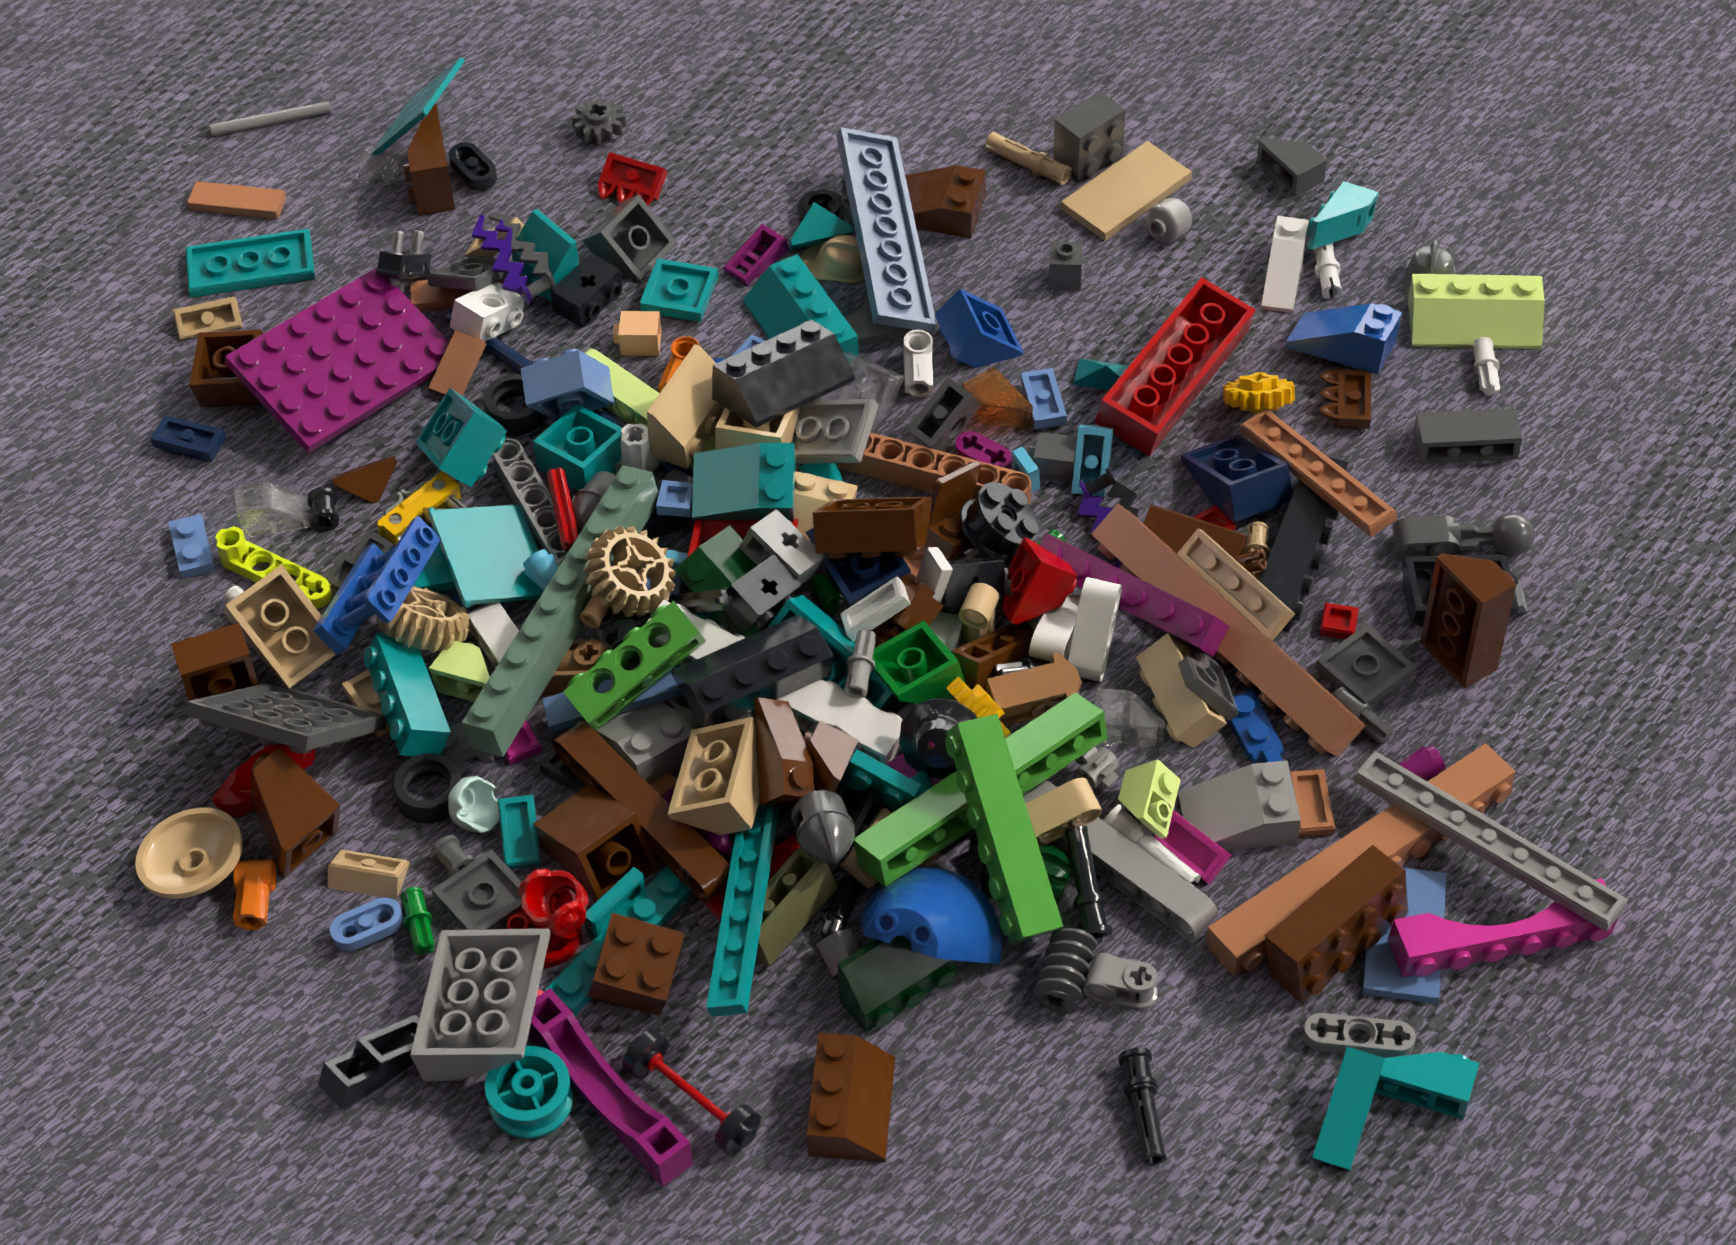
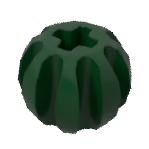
(1058, 868)

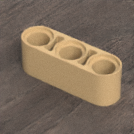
(1061, 809)

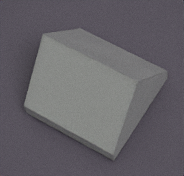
(836, 948)

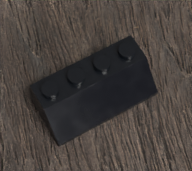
(781, 374)
(754, 667)

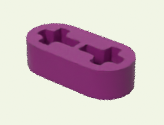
(985, 450)

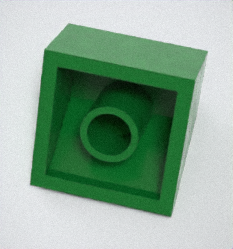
(917, 665)

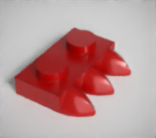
(631, 178)

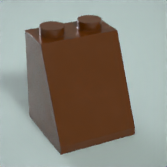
(291, 810)
(596, 840)

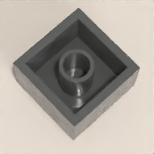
(1089, 135)

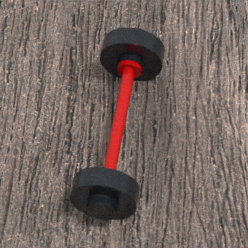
(735, 1129)

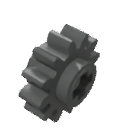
(599, 121)

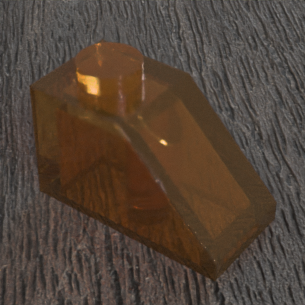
(999, 401)

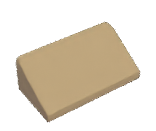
(207, 317)
(367, 874)

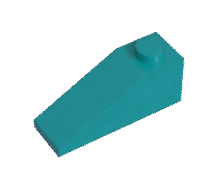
(1430, 1081)

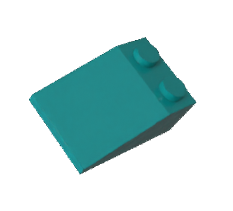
(461, 438)
(744, 482)

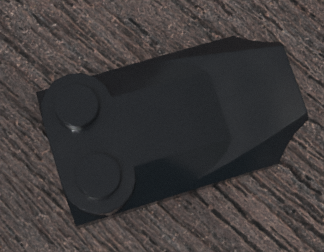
(1418, 578)

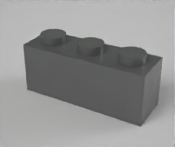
(1467, 436)

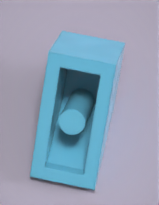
(1091, 455)

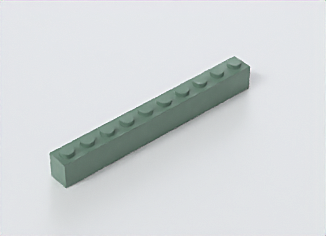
(553, 620)

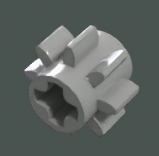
(1098, 768)

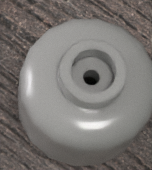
(1168, 220)

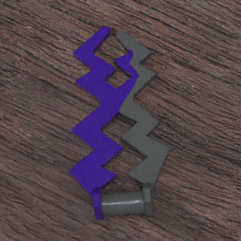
(514, 281)

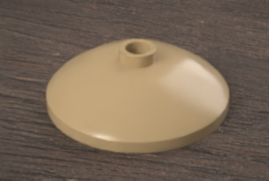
(189, 853)

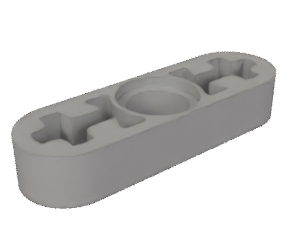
(1371, 1026)

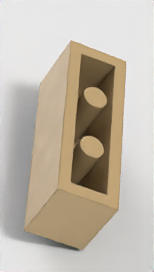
(1187, 714)

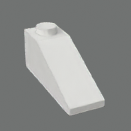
(1285, 264)

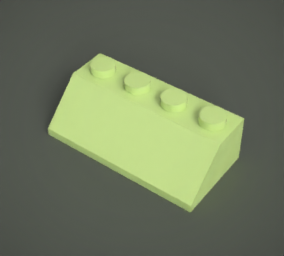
(1462, 308)

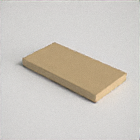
(1126, 190)

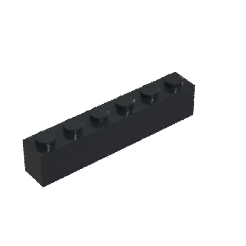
(1298, 547)

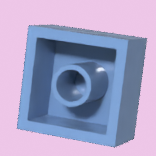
(567, 380)

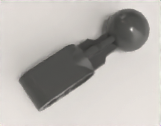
(1439, 534)

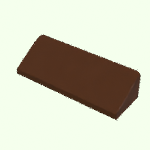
(1177, 528)

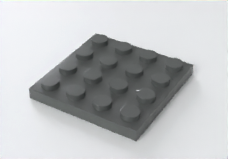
(285, 717)

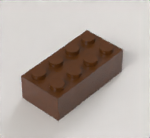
(1337, 924)

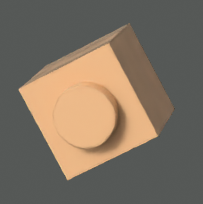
(638, 333)

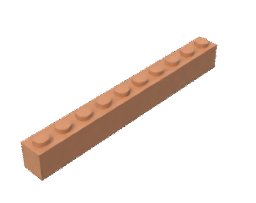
(1252, 653)
(1240, 935)

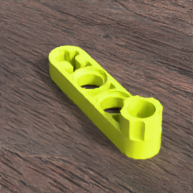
(234, 548)

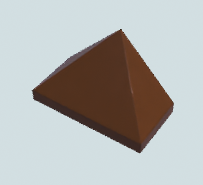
(367, 480)

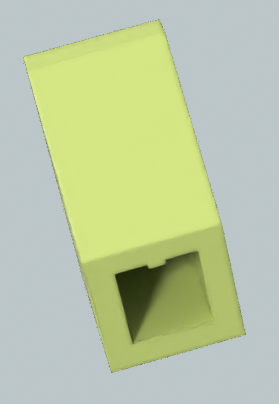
(1150, 795)

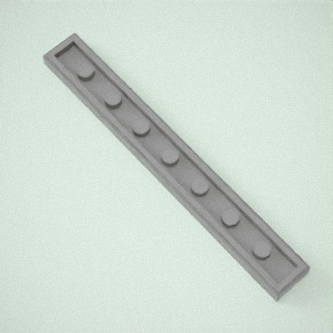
(1491, 841)

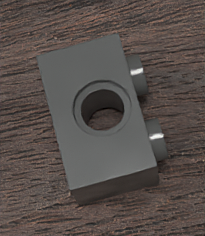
(944, 416)

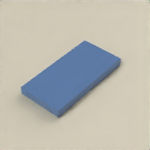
(1381, 972)

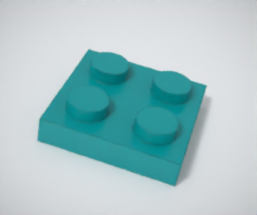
(679, 289)
(871, 775)

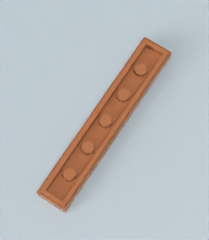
(1319, 472)

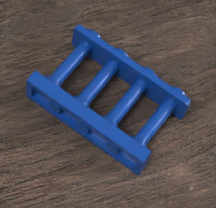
(376, 585)

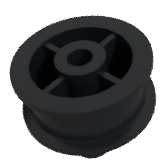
(998, 521)

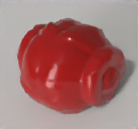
(554, 901)

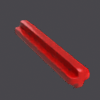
(562, 507)

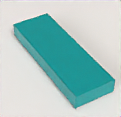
(1348, 1108)

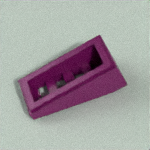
(763, 234)

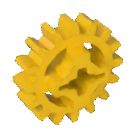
(1258, 392)
(976, 700)

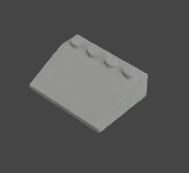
(478, 1001)

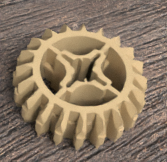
(634, 561)
(428, 621)

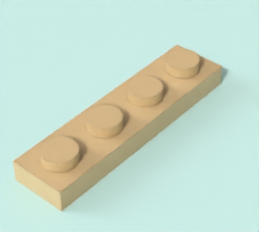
(1235, 584)

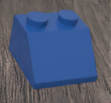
(976, 331)

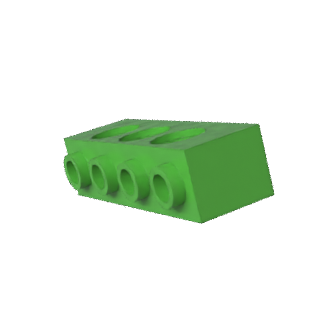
(630, 684)

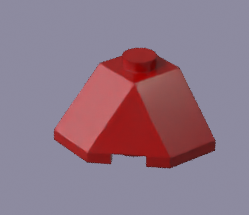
(1037, 582)

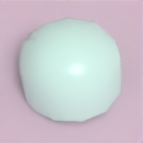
(473, 805)

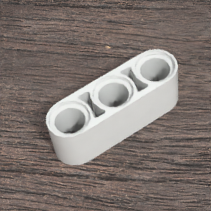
(1094, 628)
(492, 630)
(1055, 631)

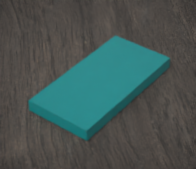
(250, 263)

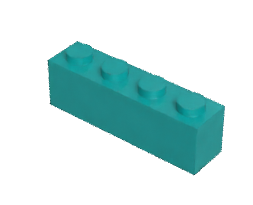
(406, 696)

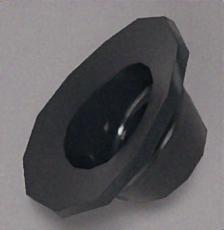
(928, 724)

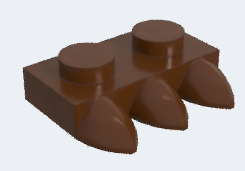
(1348, 397)

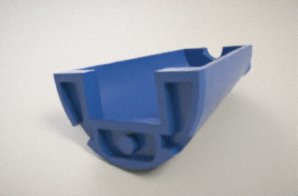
(938, 914)

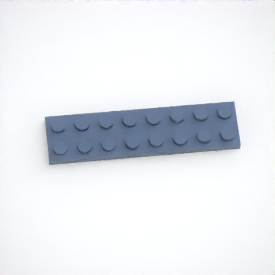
(886, 230)

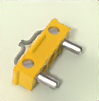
(435, 493)

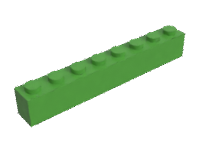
(940, 813)

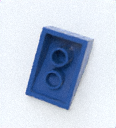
(1348, 335)

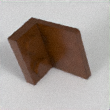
(948, 497)

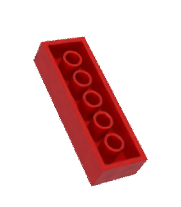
(1175, 366)

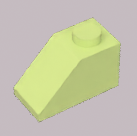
(460, 671)

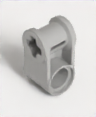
(1119, 980)

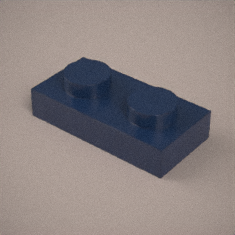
(188, 438)

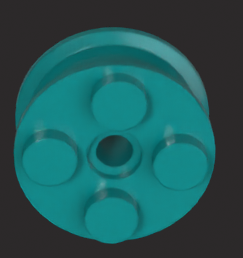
(530, 1094)

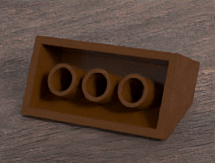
(1467, 616)

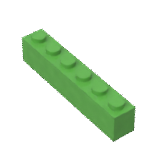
(1003, 829)

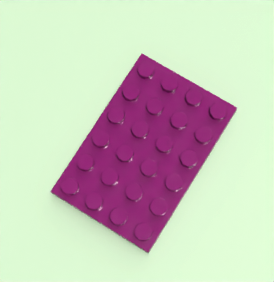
(340, 359)

